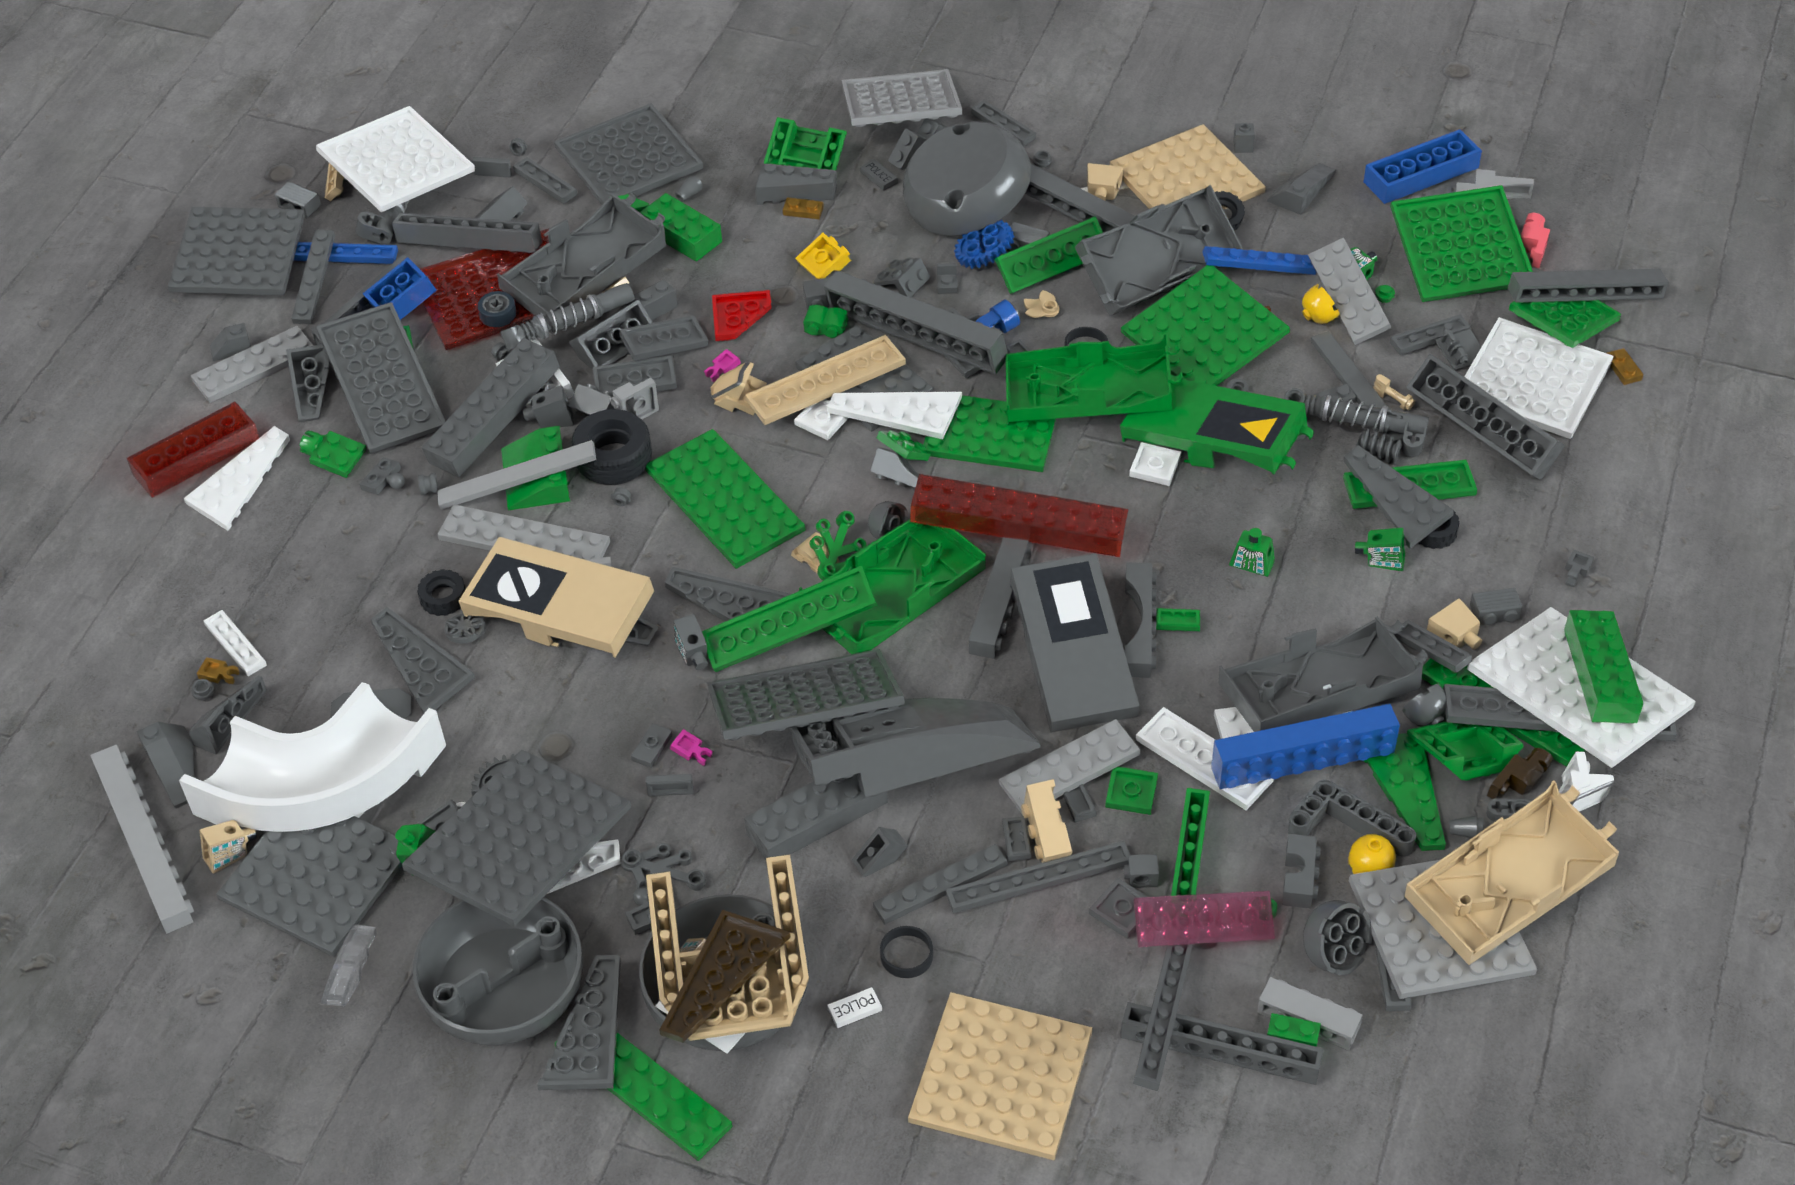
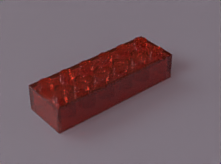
(193, 449)

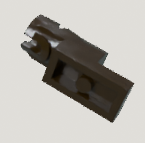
(1521, 773)

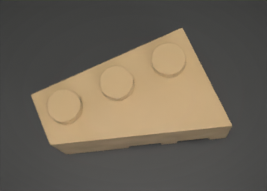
(1045, 822)

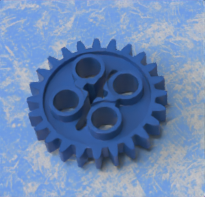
(984, 245)

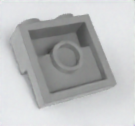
(636, 399)

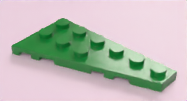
(1408, 785)

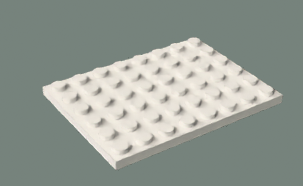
(1540, 676)

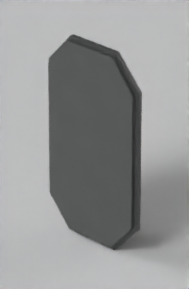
(393, 699)

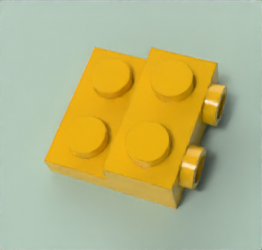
(823, 257)

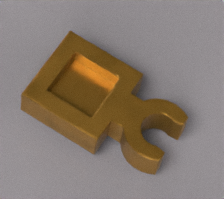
(215, 670)

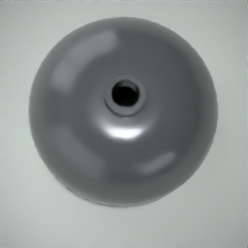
(1333, 932)

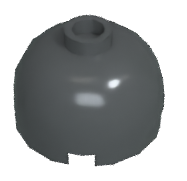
(886, 517)
(1427, 707)

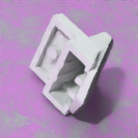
(1592, 787)

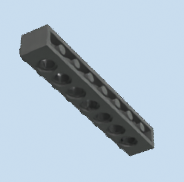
(1231, 1045)

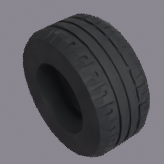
(612, 427)

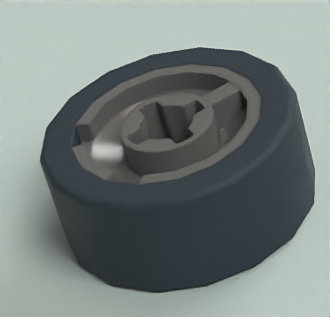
(496, 309)

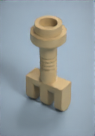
(1383, 388)

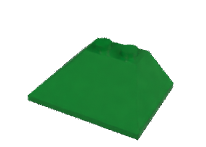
(804, 146)
(1468, 748)

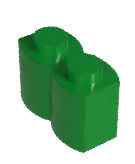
(825, 321)

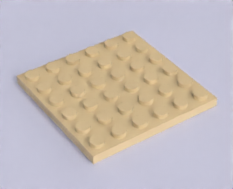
(1185, 166)
(1001, 1076)

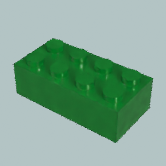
(685, 227)

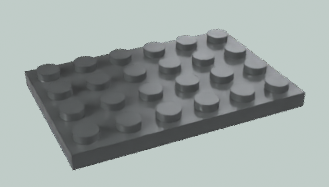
(897, 380)

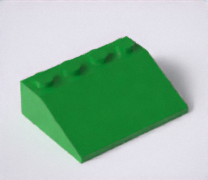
(544, 490)

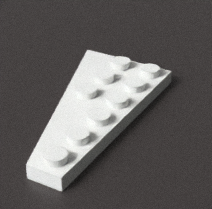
(909, 411)
(236, 482)

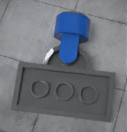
(1000, 316)

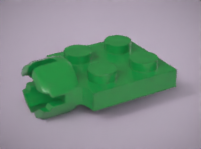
(332, 451)

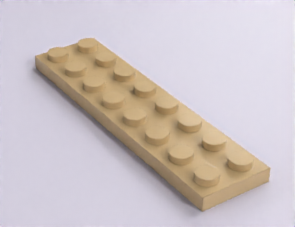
(825, 379)

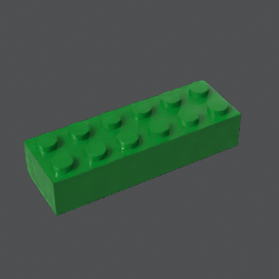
(1603, 666)

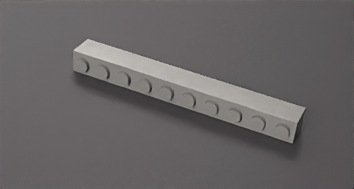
(142, 839)

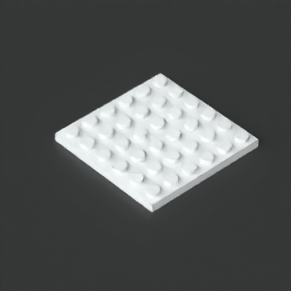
(395, 158)
(1539, 375)

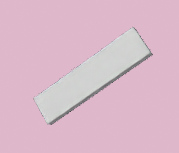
(235, 643)

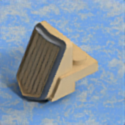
(732, 387)

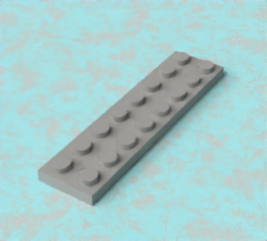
(483, 528)

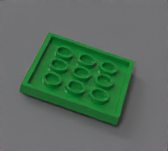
(1567, 320)

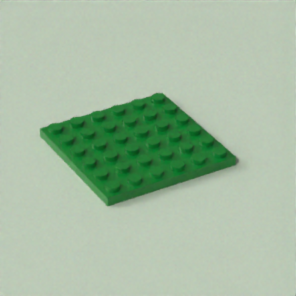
(1460, 242)
(1213, 322)

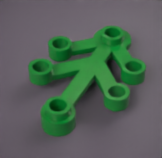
(834, 547)

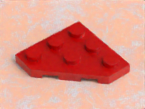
(738, 311)

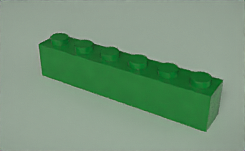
(1190, 842)

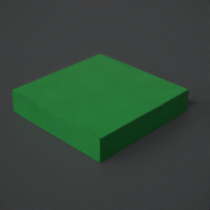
(1131, 790)

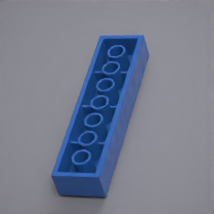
(1304, 746)

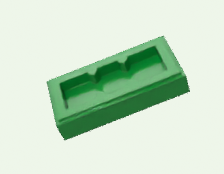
(1177, 619)

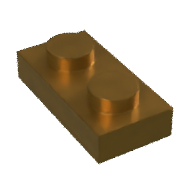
(803, 208)
(1625, 367)

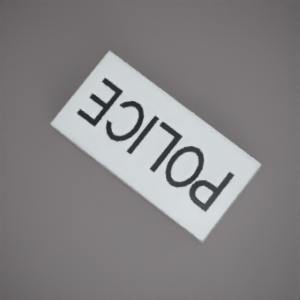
(854, 1007)

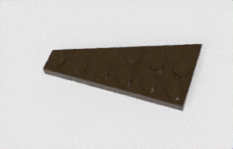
(724, 964)

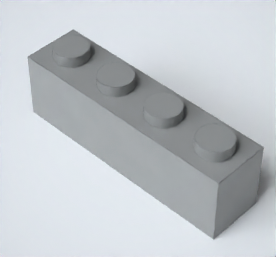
(1338, 1023)

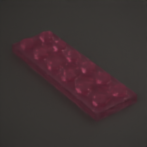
(1203, 918)

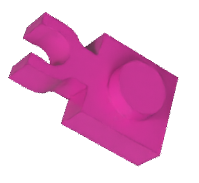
(722, 364)
(688, 746)

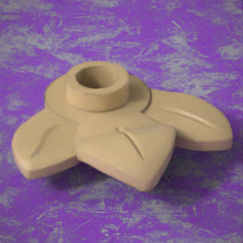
(1043, 306)

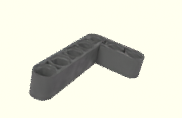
(1351, 810)

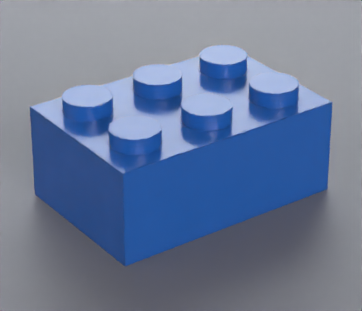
(403, 286)

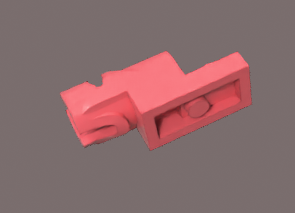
(1535, 237)

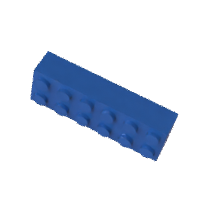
(1422, 166)

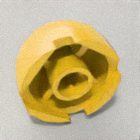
(1318, 306)
(1371, 854)

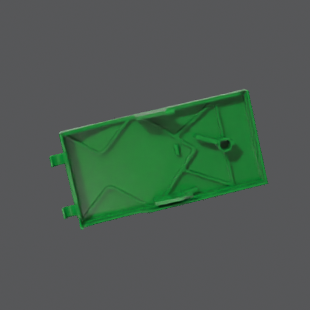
(1089, 380)

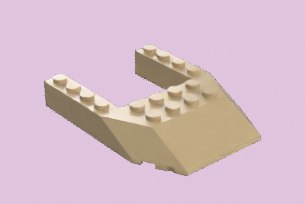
(770, 994)

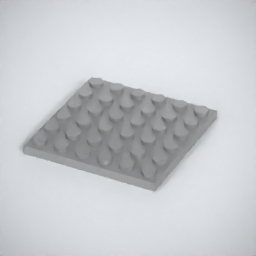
(901, 97)
(1415, 952)

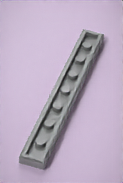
(516, 474)

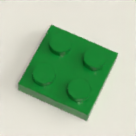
(903, 445)

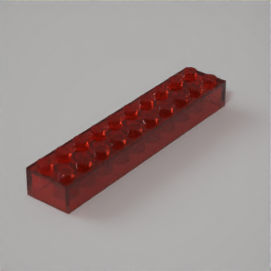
(1019, 515)

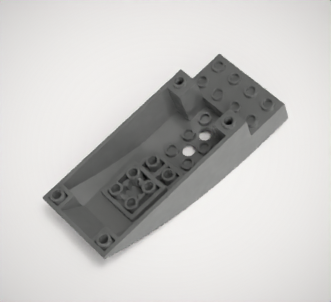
(910, 742)

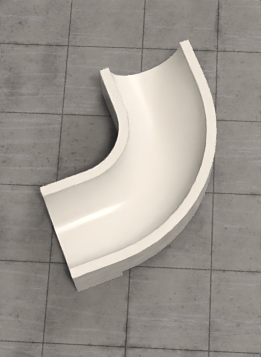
(317, 774)

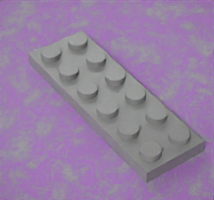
(1349, 291)
(248, 365)
(1074, 762)

